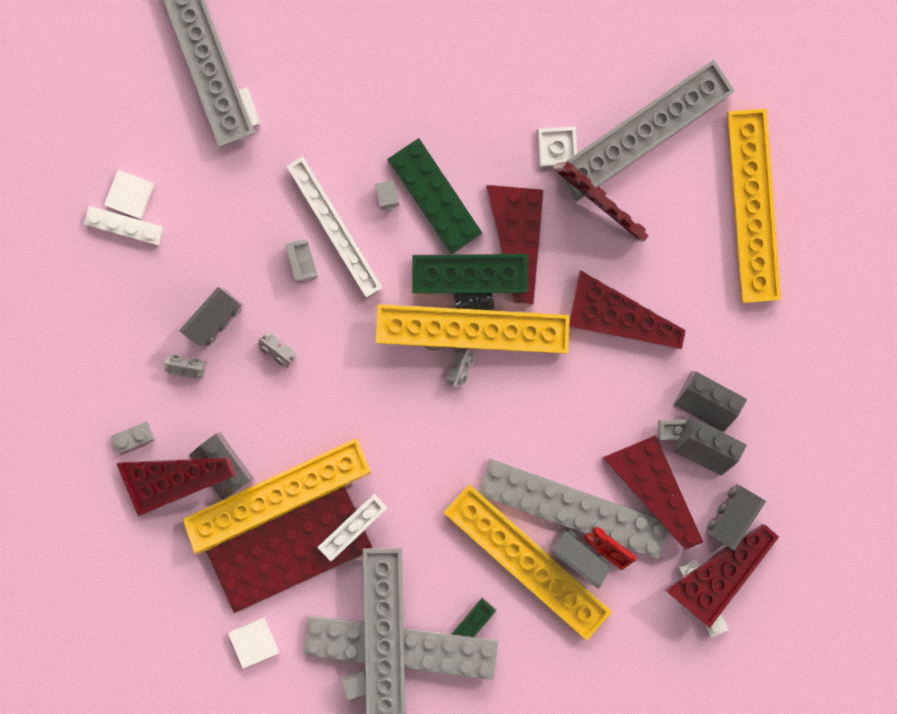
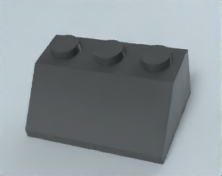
(211, 317)
(709, 401)
(709, 447)
(217, 448)
(735, 516)
(580, 557)

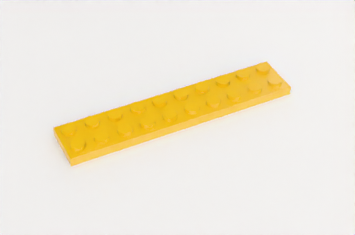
(753, 205)
(472, 329)
(276, 496)
(527, 562)

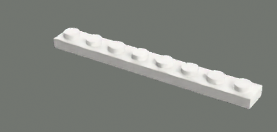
(334, 227)

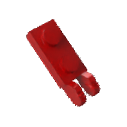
(609, 548)

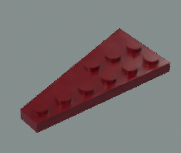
(597, 196)
(518, 227)
(612, 313)
(165, 481)
(652, 481)
(715, 583)

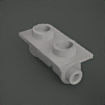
(282, 355)
(176, 364)
(458, 376)

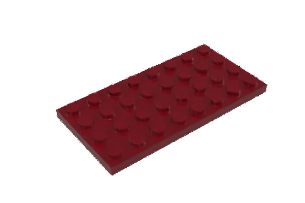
(284, 550)

